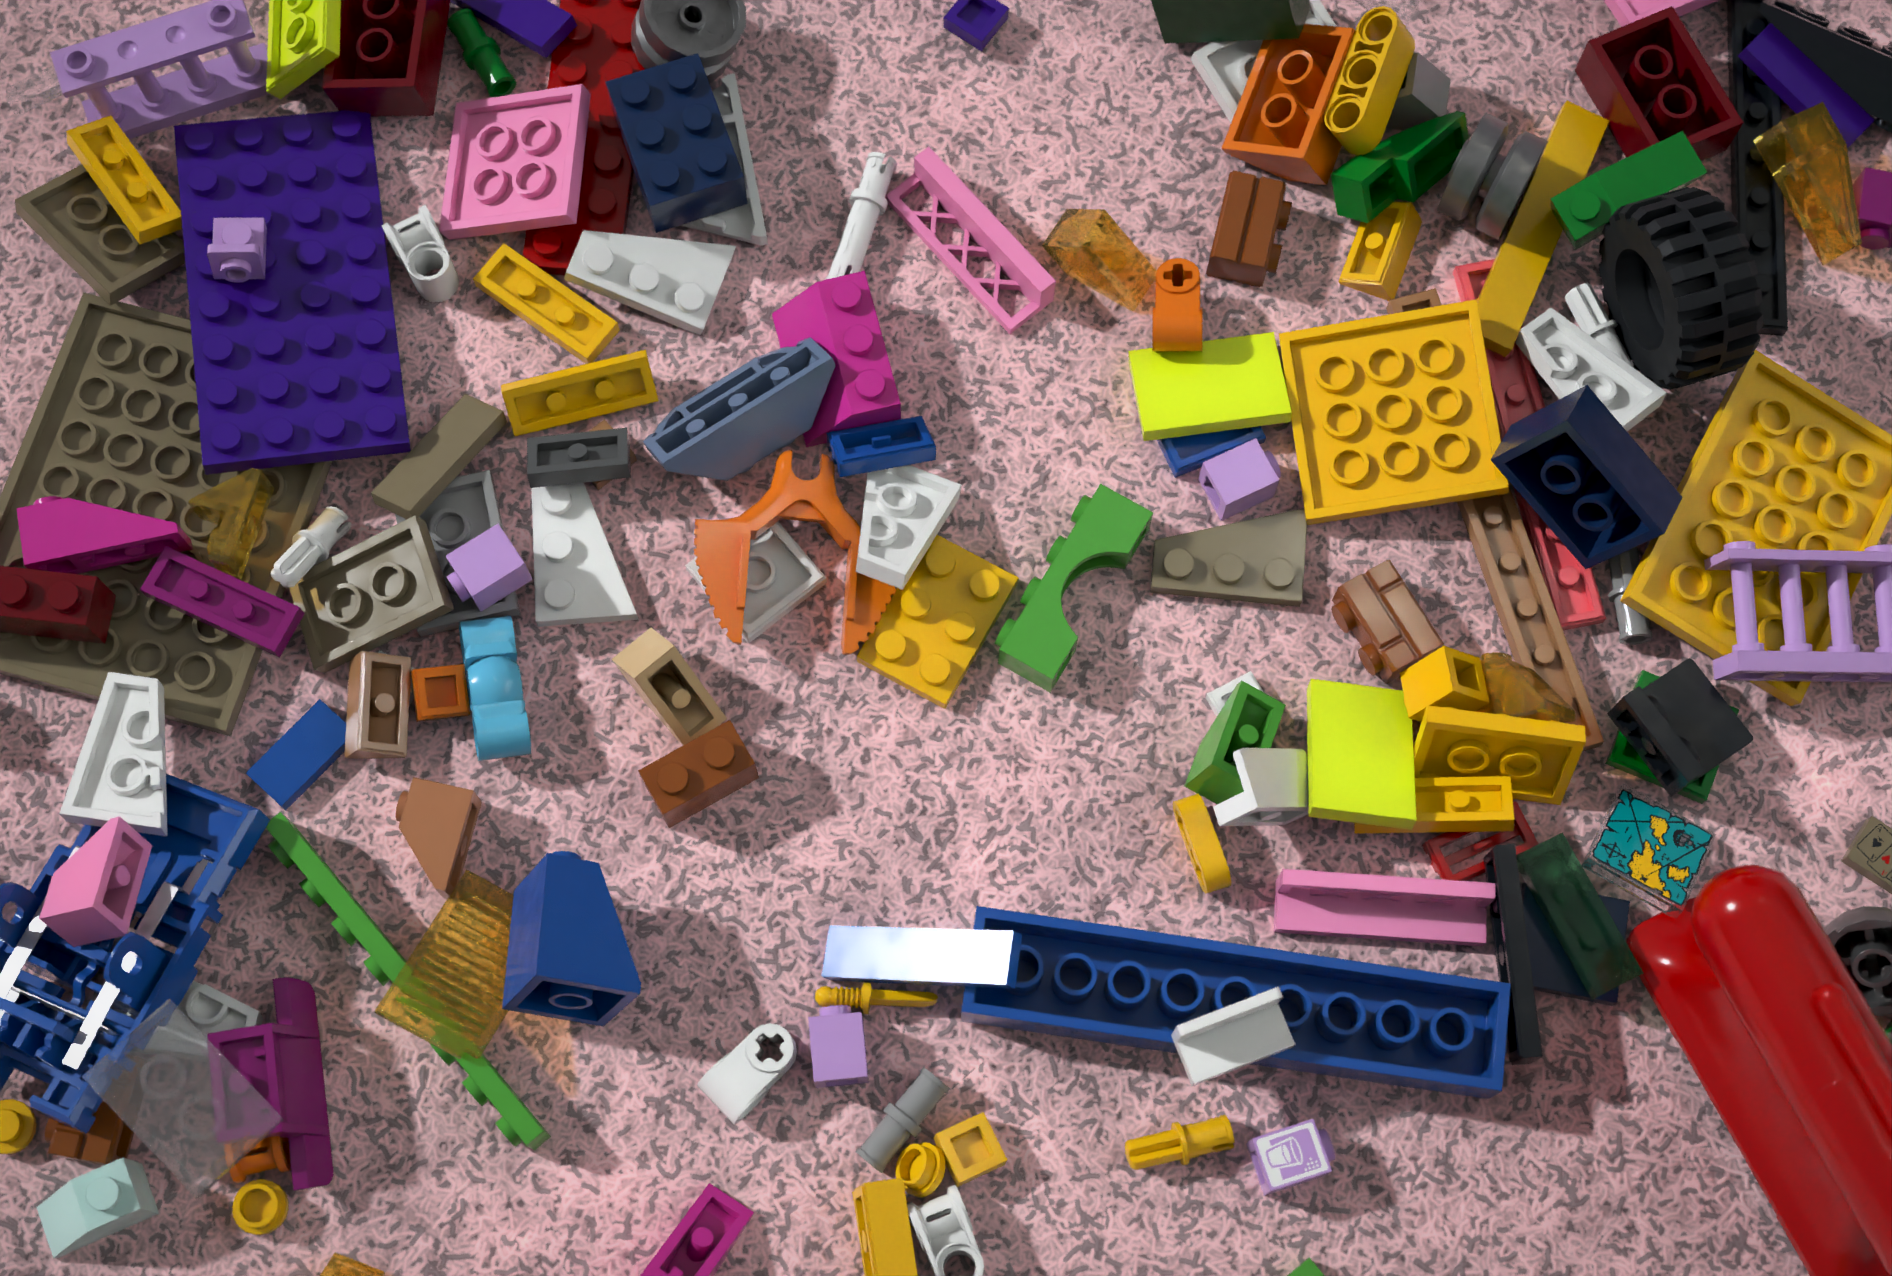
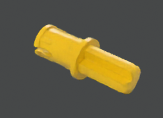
(1180, 1143)

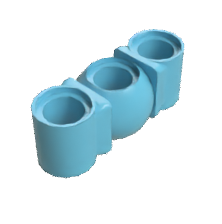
(494, 688)

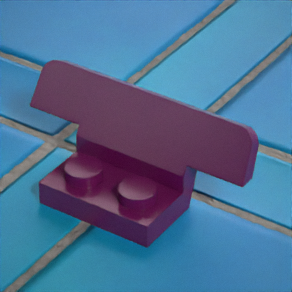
(287, 1071)

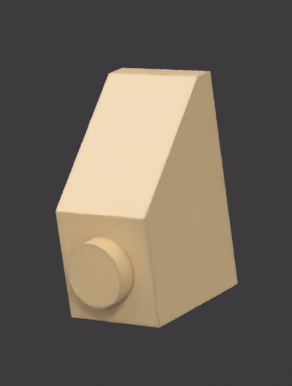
(669, 686)

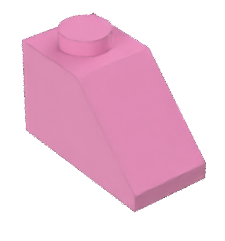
(98, 886)

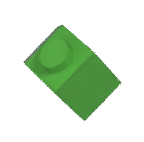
(1245, 721)

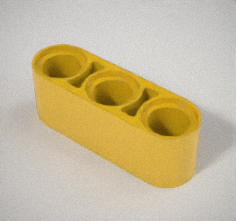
(1369, 80)

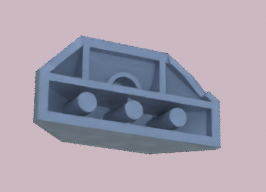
(745, 414)

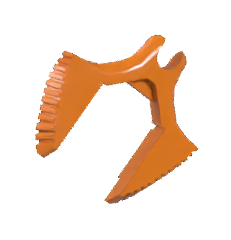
(725, 547)

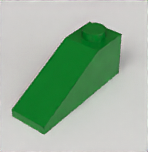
(1646, 174)

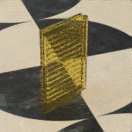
(457, 972)

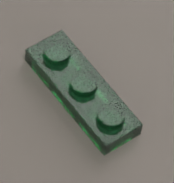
(1577, 916)

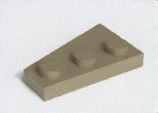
(1236, 561)

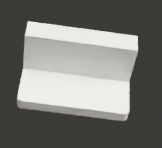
(1272, 786)
(1232, 1037)

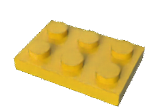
(938, 621)
(1480, 744)

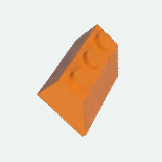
(1285, 103)

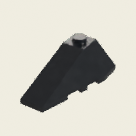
(1842, 55)

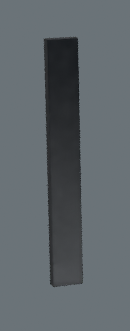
(1754, 192)

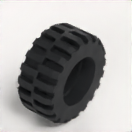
(1681, 287)

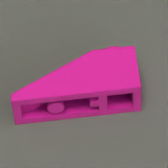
(87, 537)
(701, 1237)

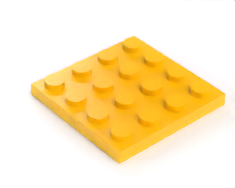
(1392, 412)

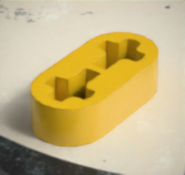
(1202, 843)

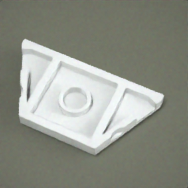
(746, 221)

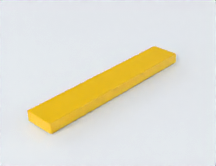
(1534, 227)

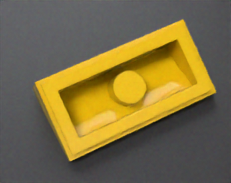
(1382, 251)
(884, 1229)

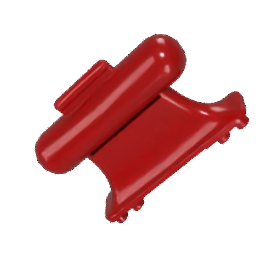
(1783, 1058)

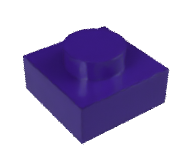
(976, 20)

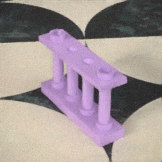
(162, 42)
(1796, 658)

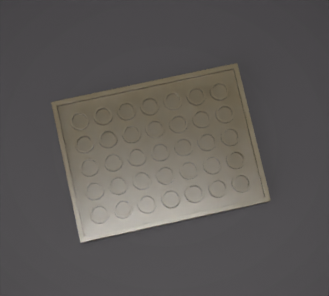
(126, 436)

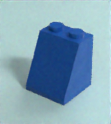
(567, 945)

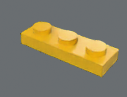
(125, 179)
(546, 304)
(579, 393)
(1458, 806)

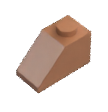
(439, 828)

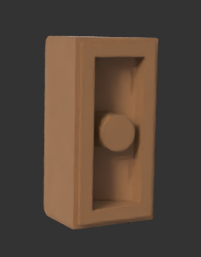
(377, 706)

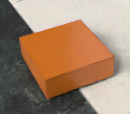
(440, 692)

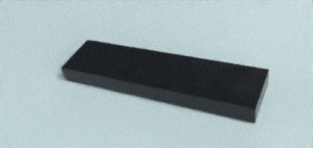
(1513, 954)

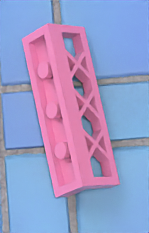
(984, 230)
(1374, 909)

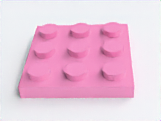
(515, 162)

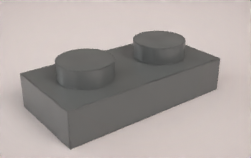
(578, 457)

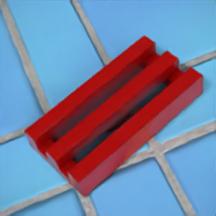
(1441, 864)

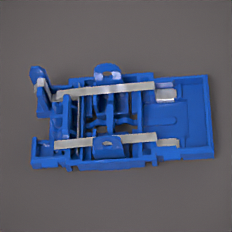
(179, 890)

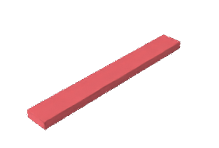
(1516, 397)

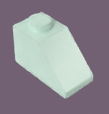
(96, 1206)

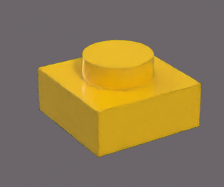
(970, 1149)

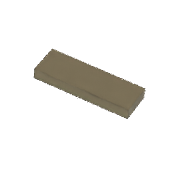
(439, 457)

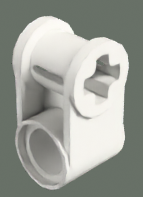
(420, 250)
(741, 1078)
(946, 1235)

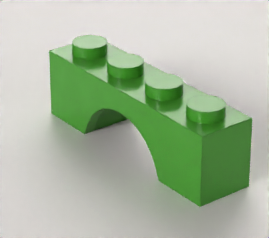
(1103, 536)

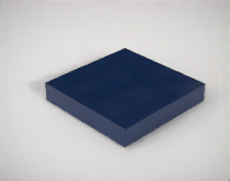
(1549, 963)

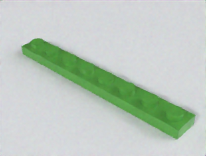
(386, 963)

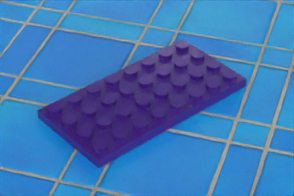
(311, 352)

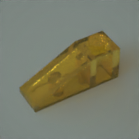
(1815, 178)

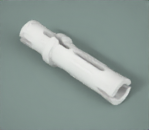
(867, 204)

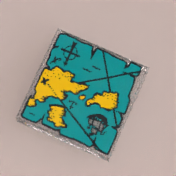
(1649, 851)

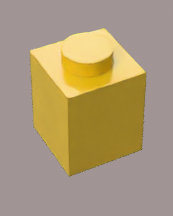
(1444, 680)

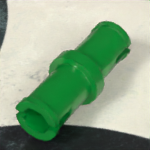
(481, 53)

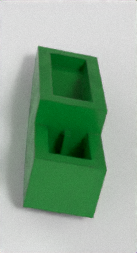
(1399, 167)

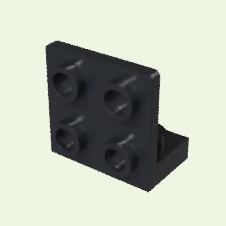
(1680, 726)

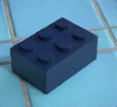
(677, 142)
(1587, 478)

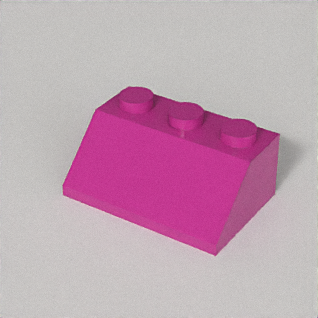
(845, 324)

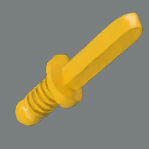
(867, 996)

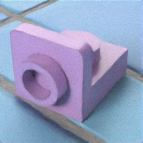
(238, 249)

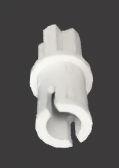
(1594, 320)
(310, 547)

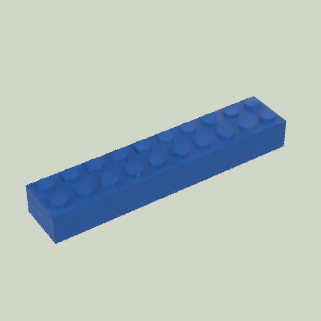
(1341, 1012)

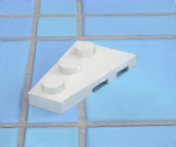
(1228, 64)
(901, 520)
(122, 759)

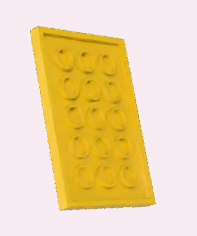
(1772, 471)

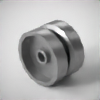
(687, 27)
(1487, 174)

